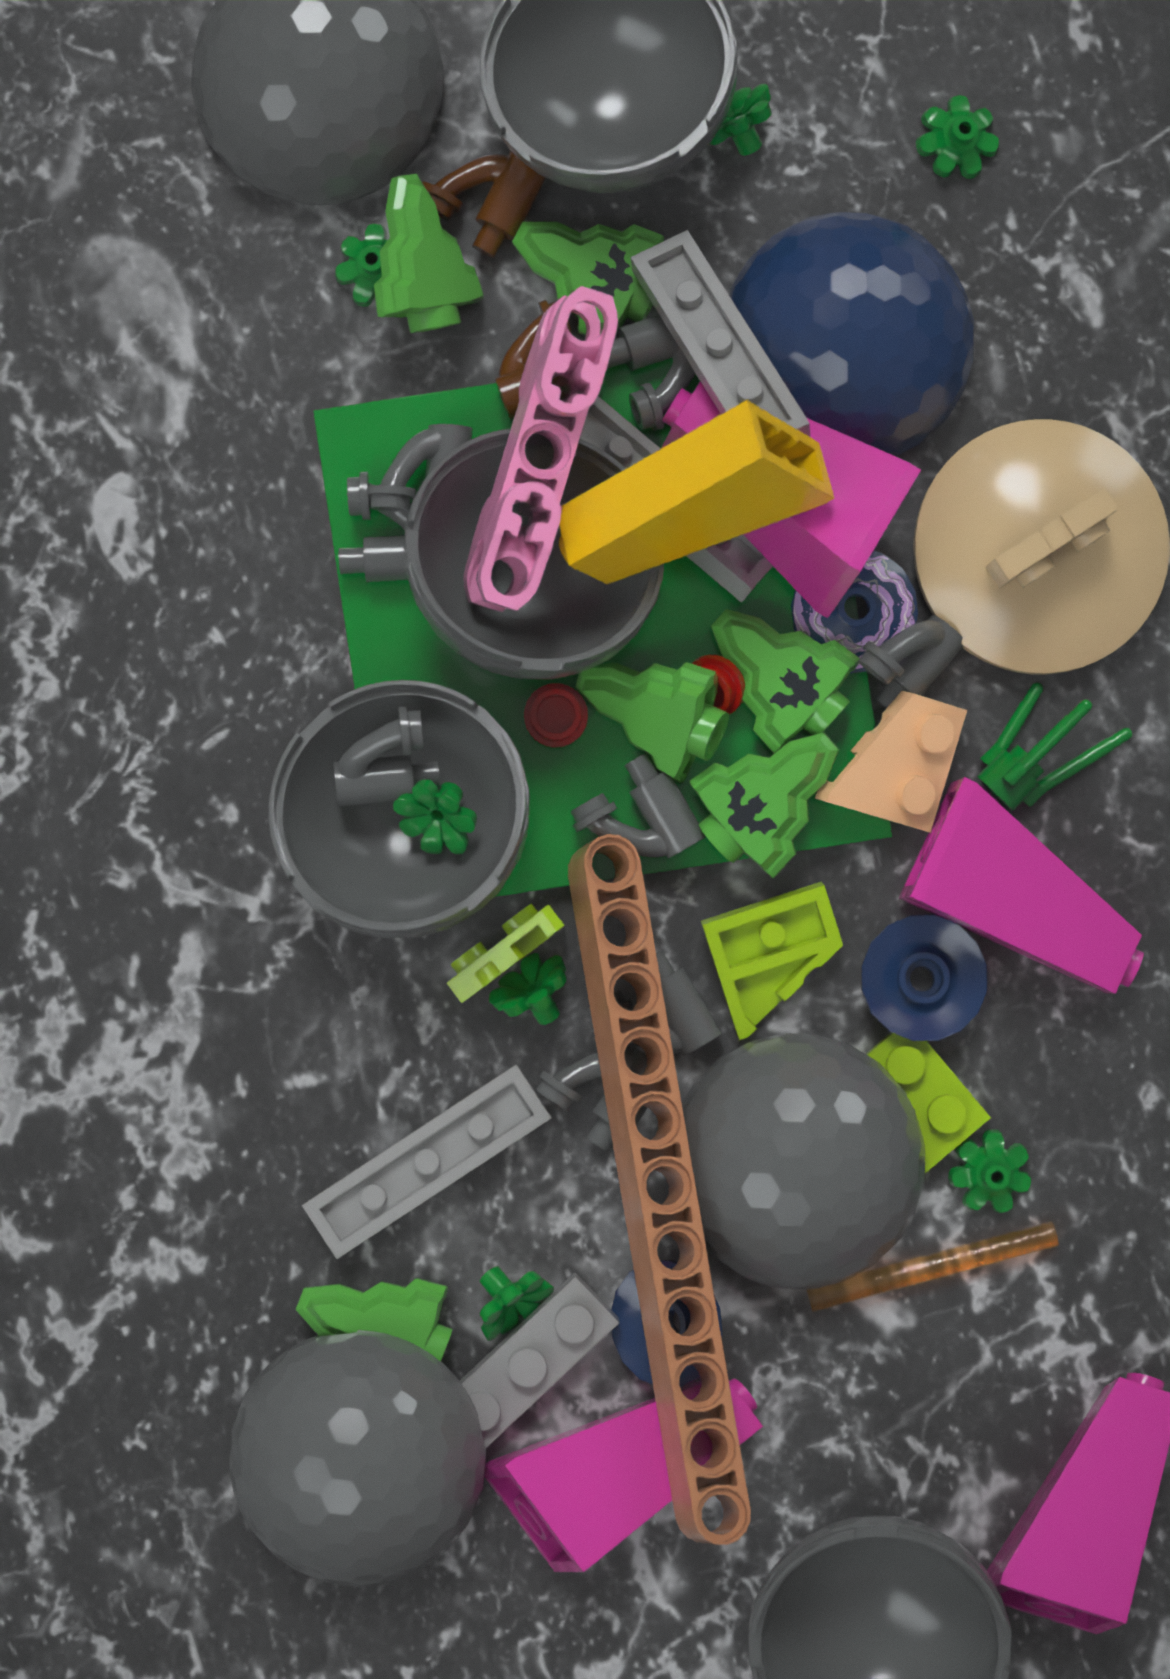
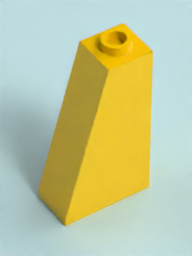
(695, 494)

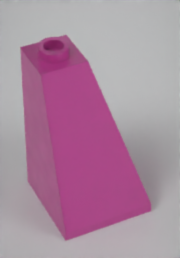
(831, 543)
(1013, 890)
(599, 1480)
(1090, 1520)

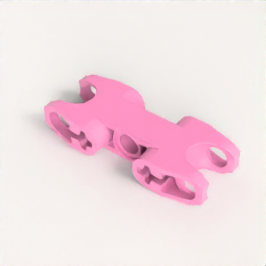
(539, 411)

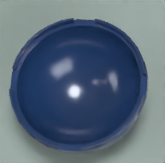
(861, 325)

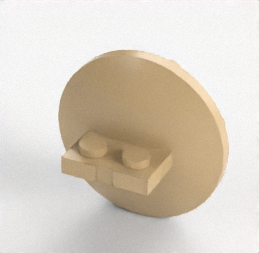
(1042, 546)

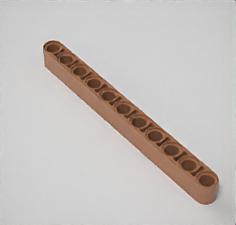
(679, 1213)

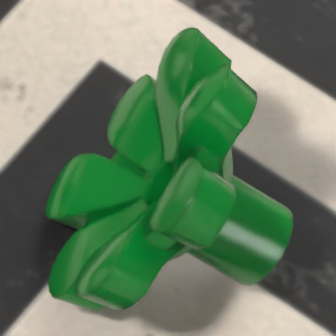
(745, 111)
(953, 146)
(357, 268)
(436, 816)
(531, 988)
(982, 1163)
(510, 1300)

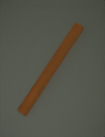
(935, 1266)

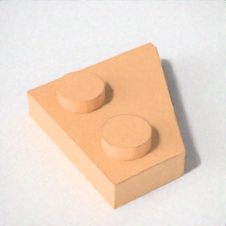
(901, 763)

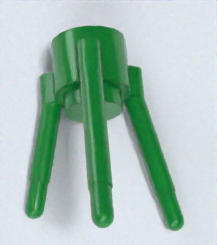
(1014, 774)

